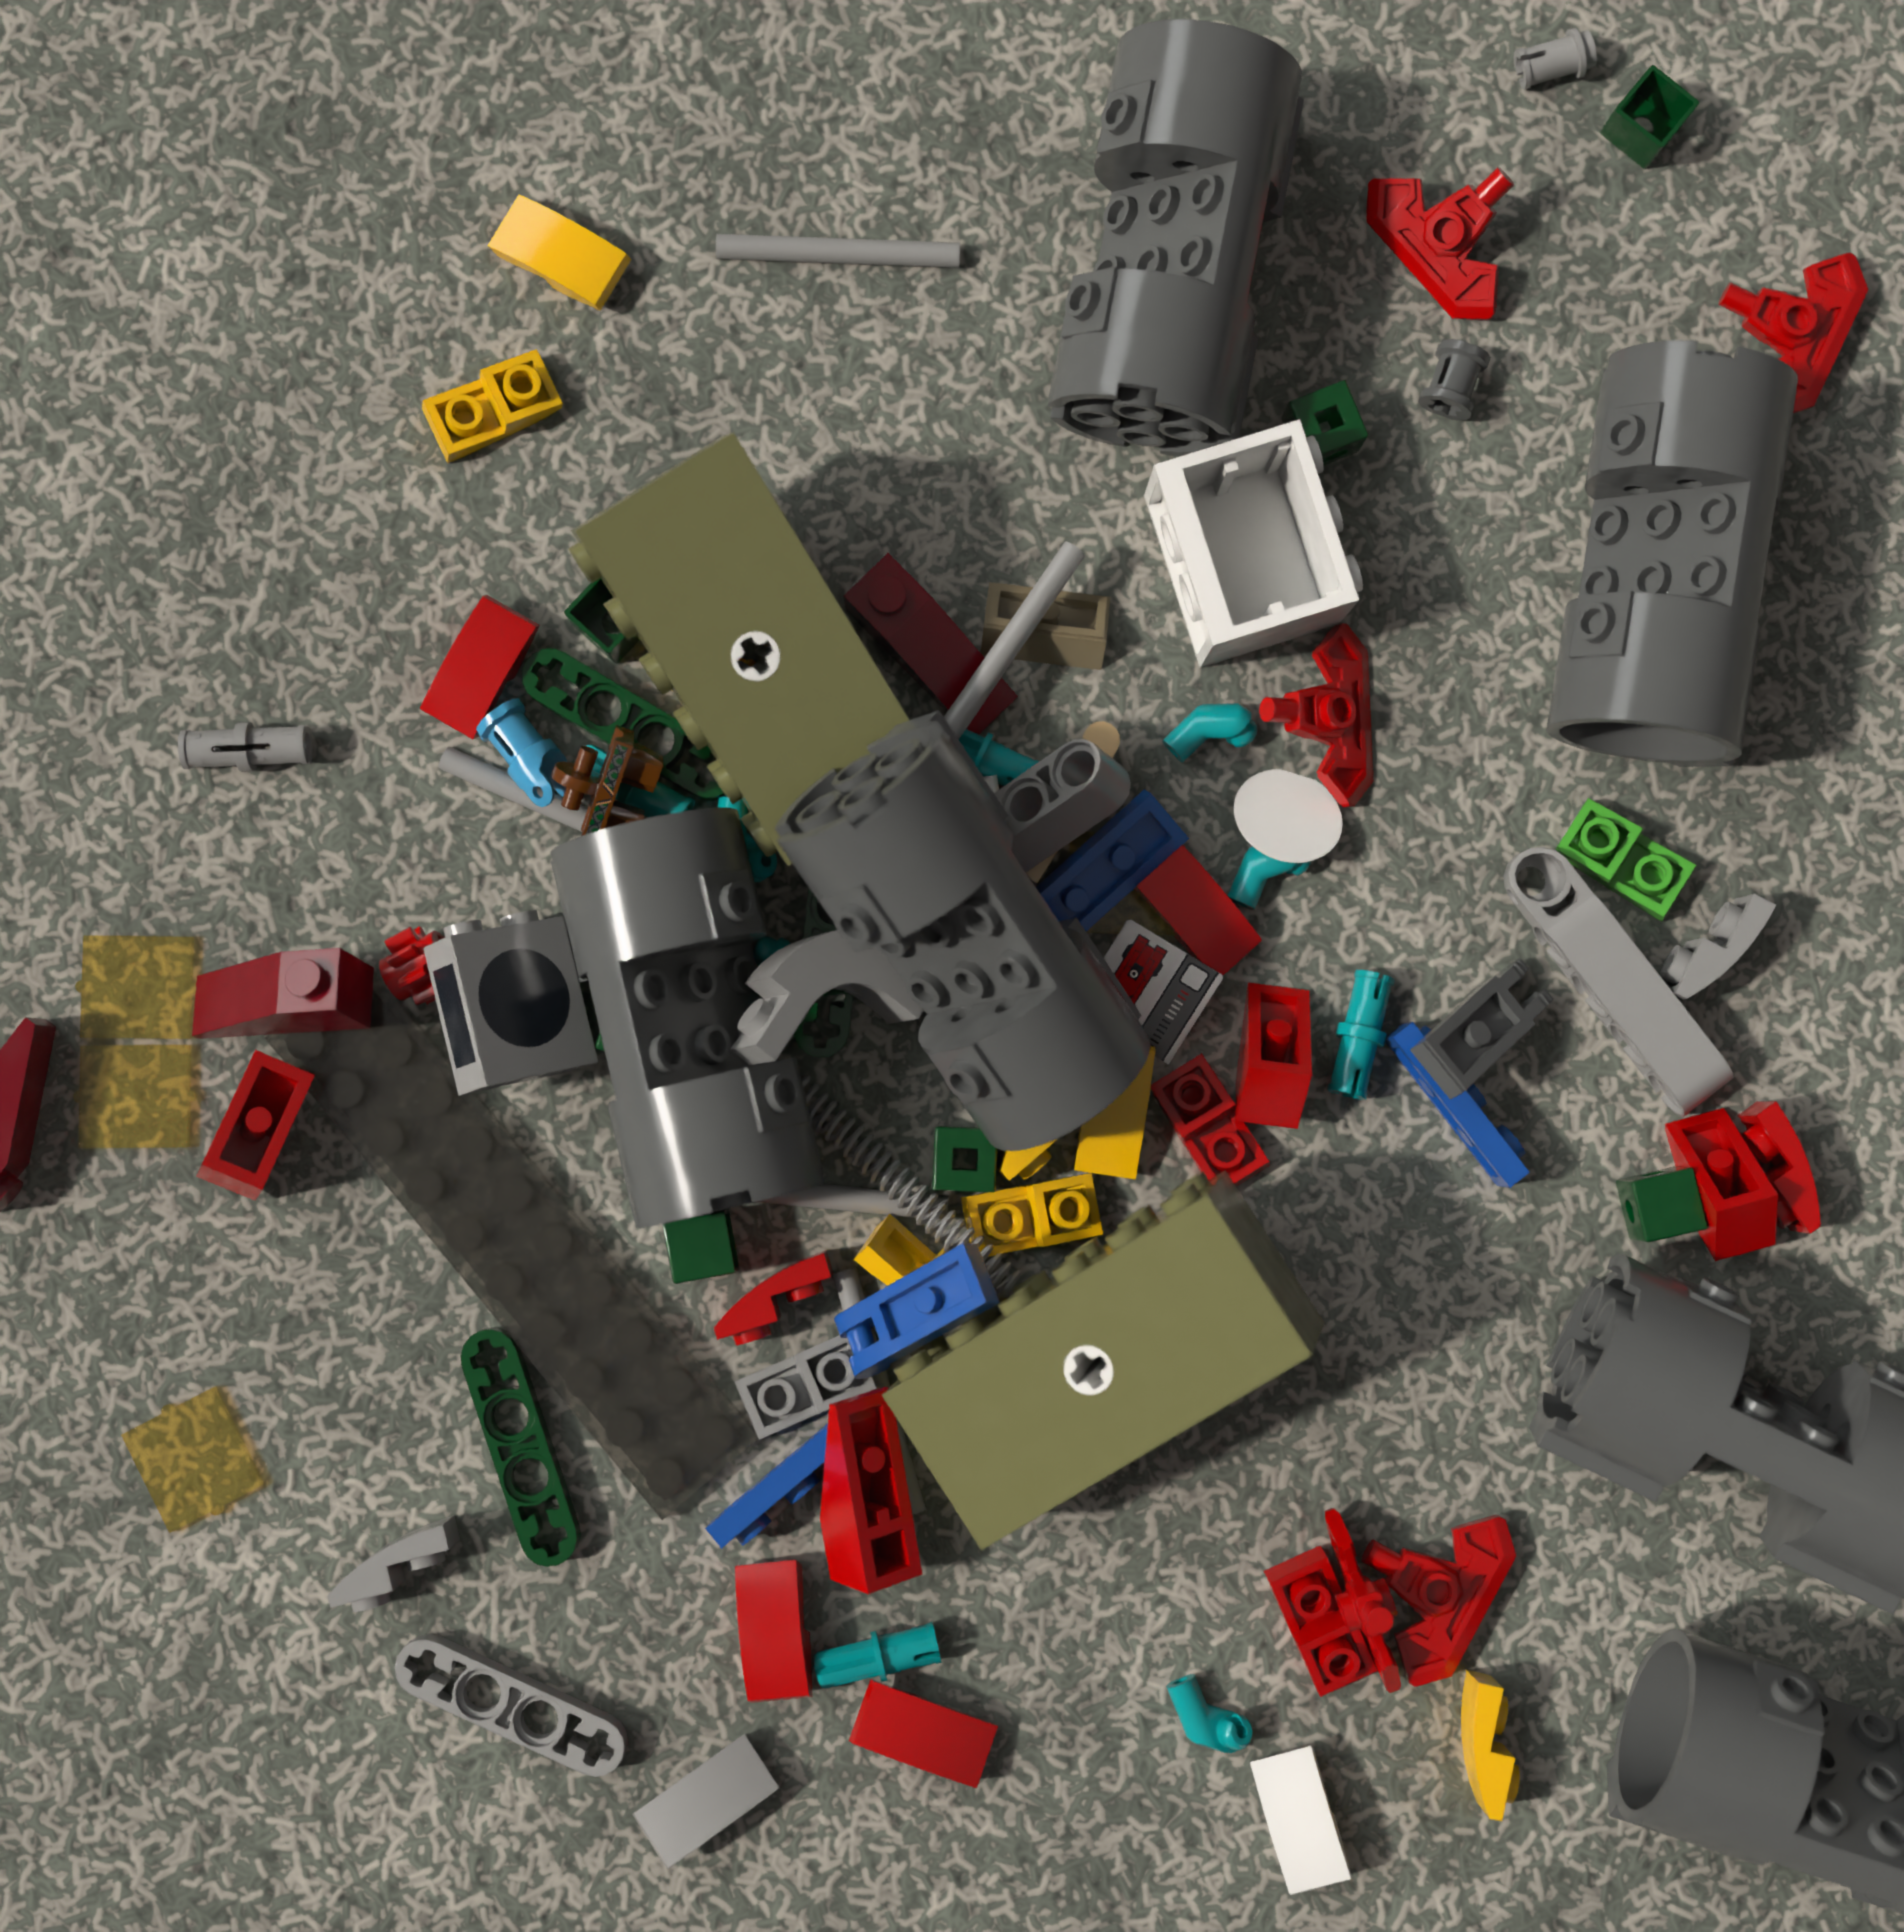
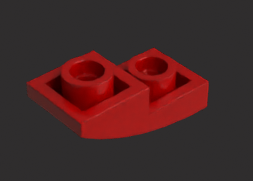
(479, 665)
(1198, 911)
(1207, 1122)
(1774, 1140)
(755, 1310)
(1306, 1597)
(772, 1631)
(923, 1733)

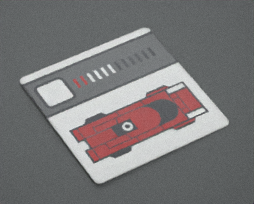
(1163, 985)

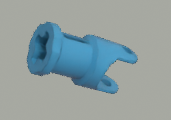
(523, 748)

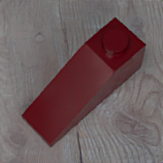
(921, 638)
(285, 995)
(22, 1083)

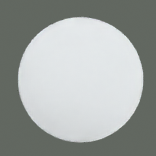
(1287, 816)

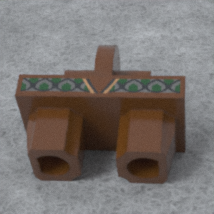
(623, 763)

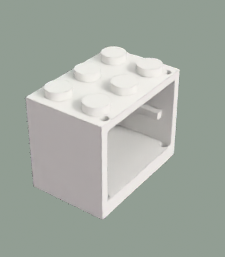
(1252, 542)

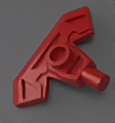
(1440, 239)
(1803, 329)
(1334, 715)
(1445, 1594)
(1365, 1602)

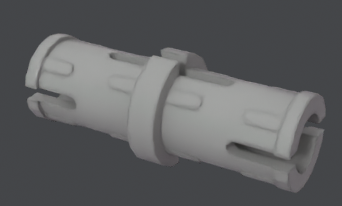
(205, 747)

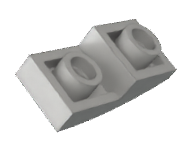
(1703, 961)
(800, 1386)
(383, 1572)
(705, 1801)

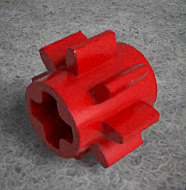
(406, 968)

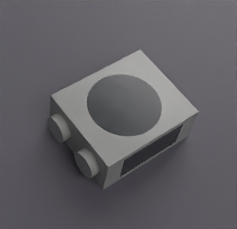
(509, 1001)

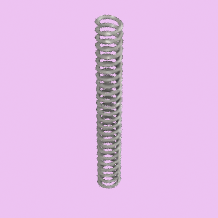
(893, 1185)

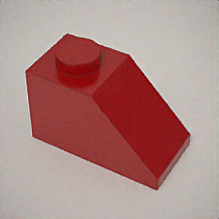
(1274, 1056)
(255, 1125)
(1730, 1182)

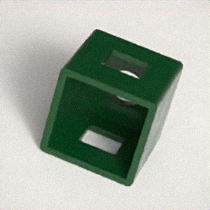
(1661, 103)
(1340, 410)
(587, 616)
(956, 1179)
(1661, 1204)
(701, 1247)

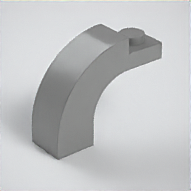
(804, 972)

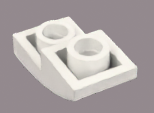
(1301, 1820)

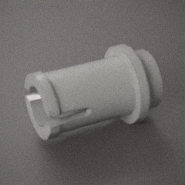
(1556, 58)

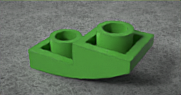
(1624, 859)

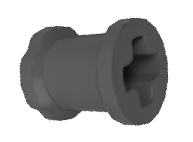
(1454, 379)

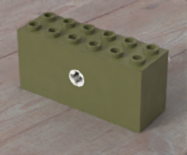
(694, 574)
(1104, 1357)

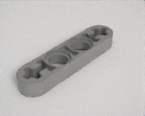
(507, 1715)

